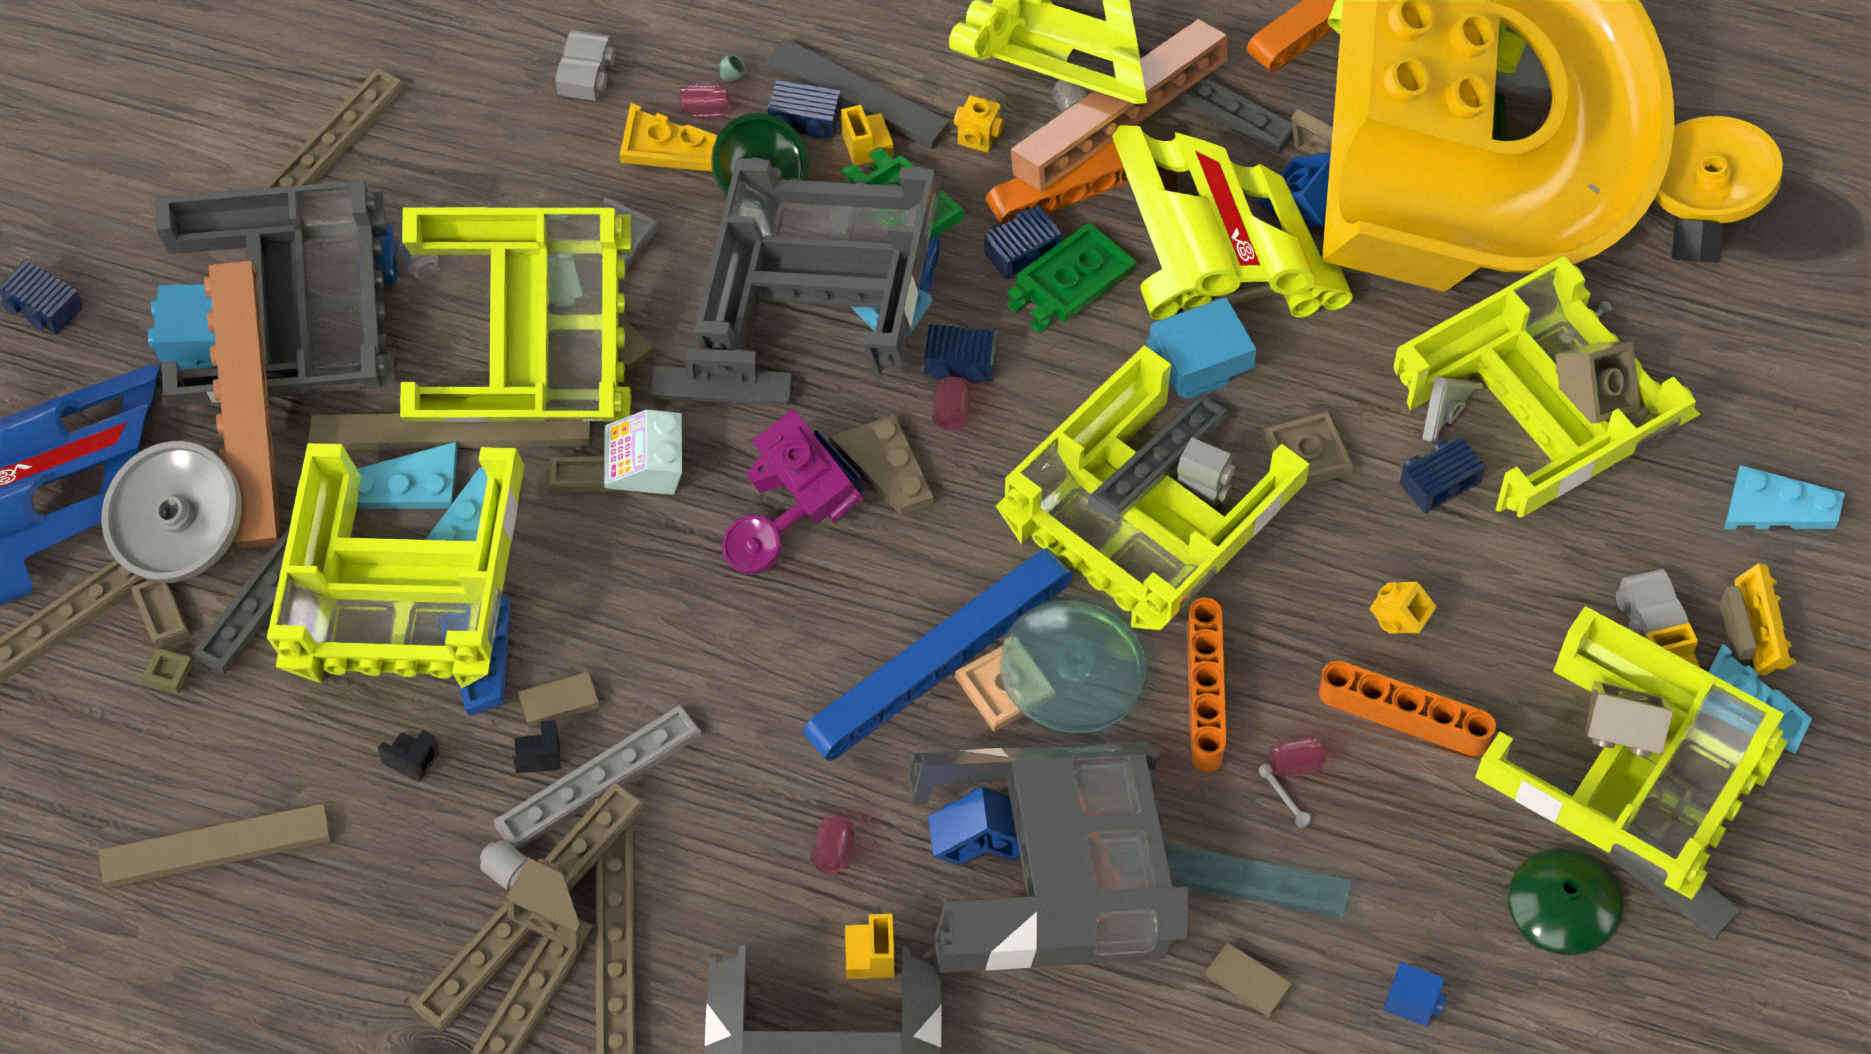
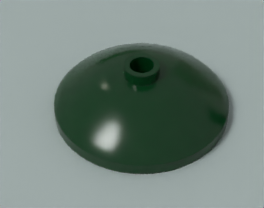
(759, 137)
(1563, 920)

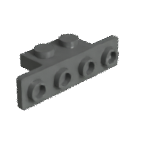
(721, 377)

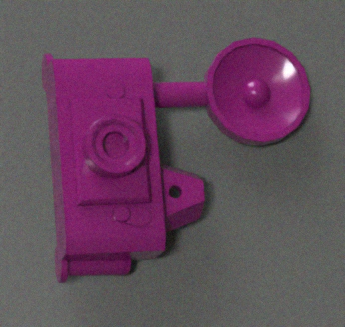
(803, 465)

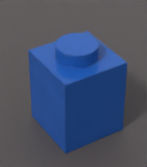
(1415, 995)

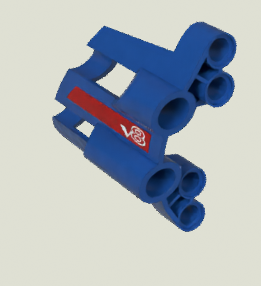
(40, 451)

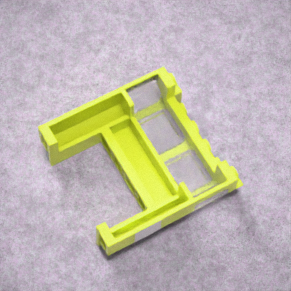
(549, 313)
(1513, 349)
(1170, 538)
(389, 600)
(1629, 805)

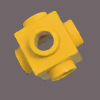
(978, 123)
(1402, 607)

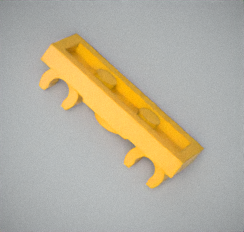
(1765, 620)

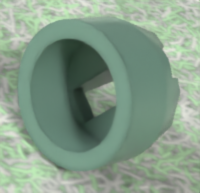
(731, 68)

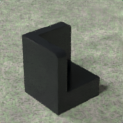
(1697, 241)
(539, 751)
(410, 755)

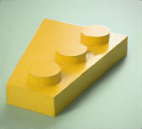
(662, 143)

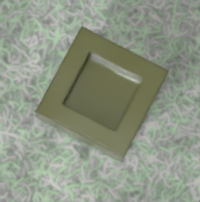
(167, 671)

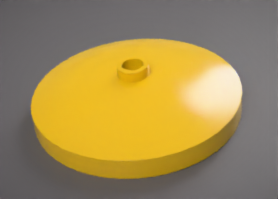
(1720, 170)

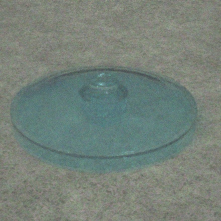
(1072, 666)

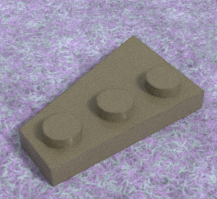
(887, 461)

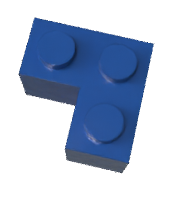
(974, 826)

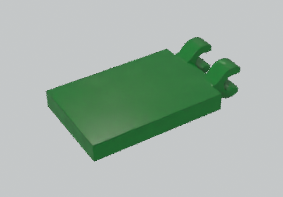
(887, 172)
(1070, 277)

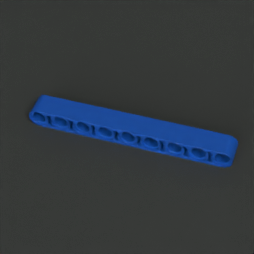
(936, 655)

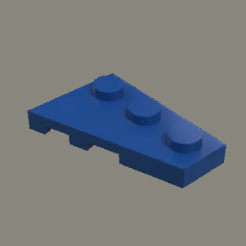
(490, 689)

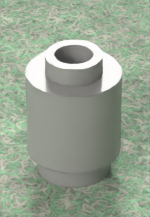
(502, 863)

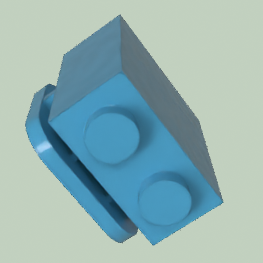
(182, 326)
(1203, 347)

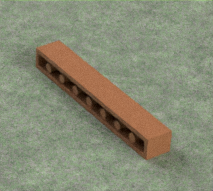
(1094, 119)
(243, 398)

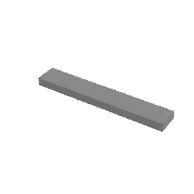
(591, 780)

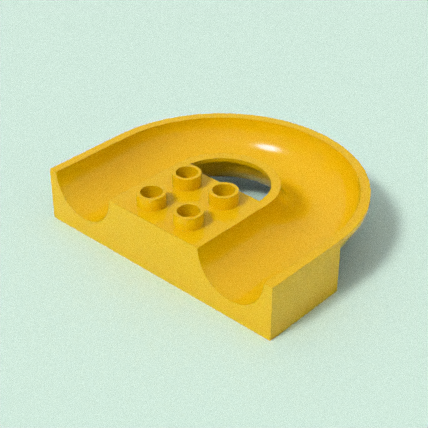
(1413, 153)

